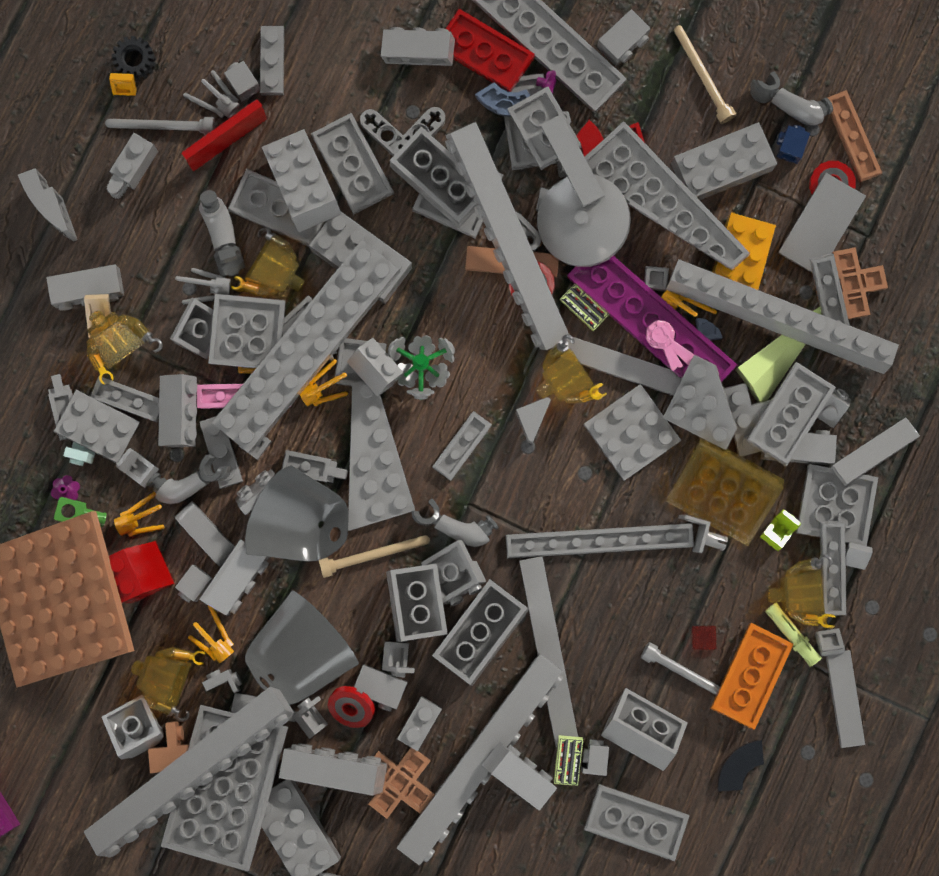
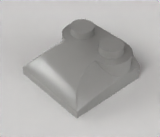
(133, 728)

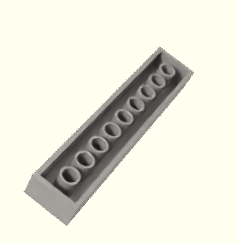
(306, 346)

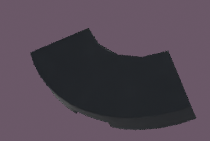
(739, 764)

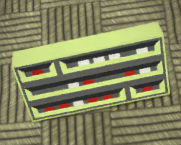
(584, 307)
(568, 760)

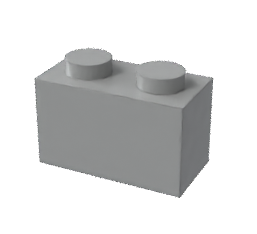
(624, 38)
(375, 367)
(381, 687)
(419, 723)

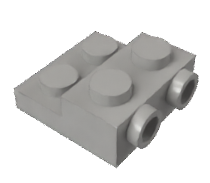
(456, 573)

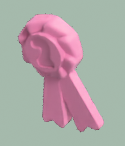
(661, 336)

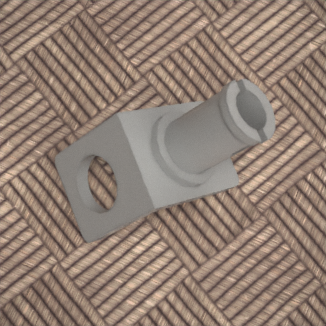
(703, 535)

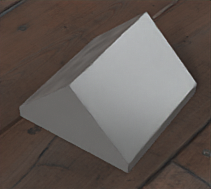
(195, 329)

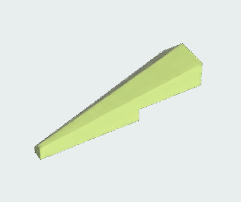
(768, 366)

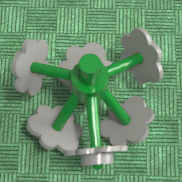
(422, 355)

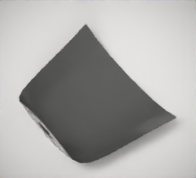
(288, 519)
(298, 651)

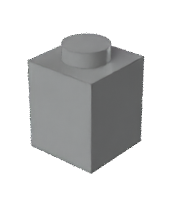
(242, 80)
(193, 584)

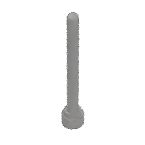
(203, 126)
(653, 654)

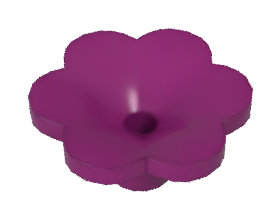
(549, 81)
(71, 488)

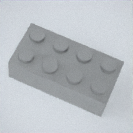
(725, 162)
(433, 174)
(301, 180)
(342, 235)
(480, 632)
(333, 770)
(297, 832)

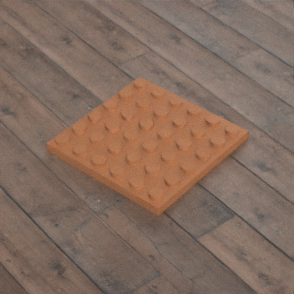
(60, 601)

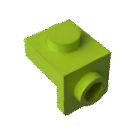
(780, 529)

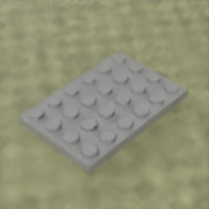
(228, 812)

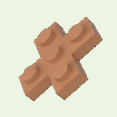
(857, 282)
(402, 784)

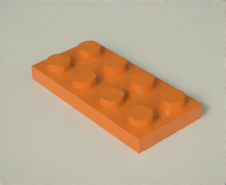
(751, 676)

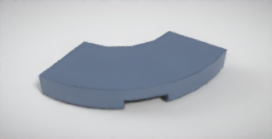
(499, 100)

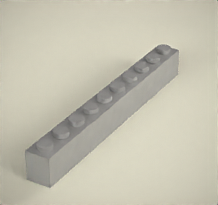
(507, 235)
(782, 317)
(189, 772)
(469, 772)

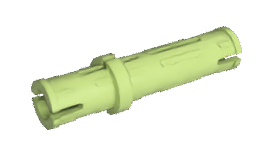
(787, 627)

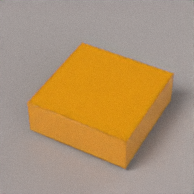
(122, 84)

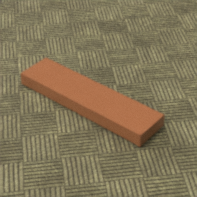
(853, 137)
(484, 260)

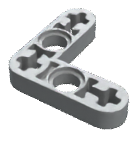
(399, 139)

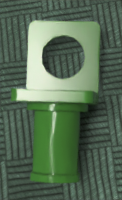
(80, 508)

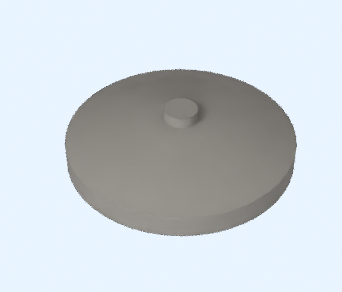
(580, 233)

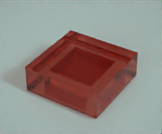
(703, 637)

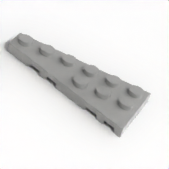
(376, 474)

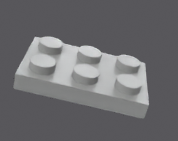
(529, 116)
(96, 426)

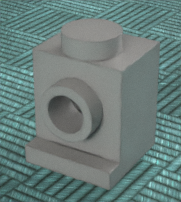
(596, 758)

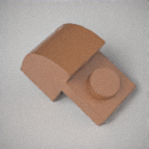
(163, 756)

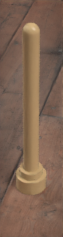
(724, 111)
(330, 566)

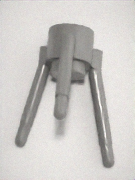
(226, 105)
(218, 284)

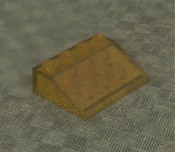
(725, 491)

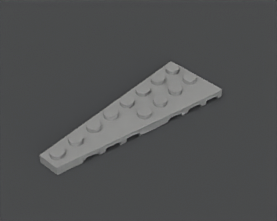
(661, 195)

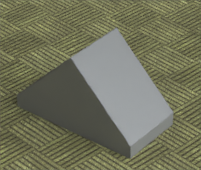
(531, 417)

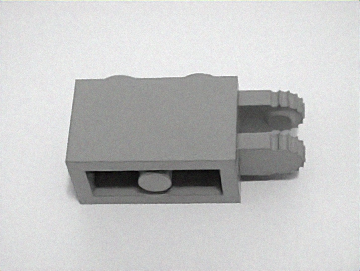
(131, 165)

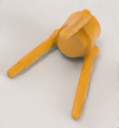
(675, 301)
(311, 393)
(128, 522)
(219, 650)

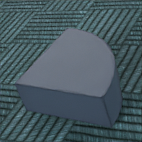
(708, 329)

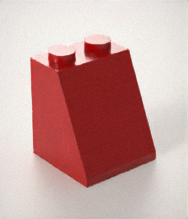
(140, 572)

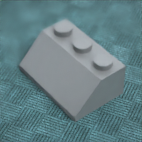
(234, 580)
(416, 602)
(644, 729)

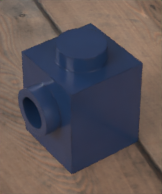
(792, 143)

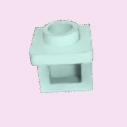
(79, 454)

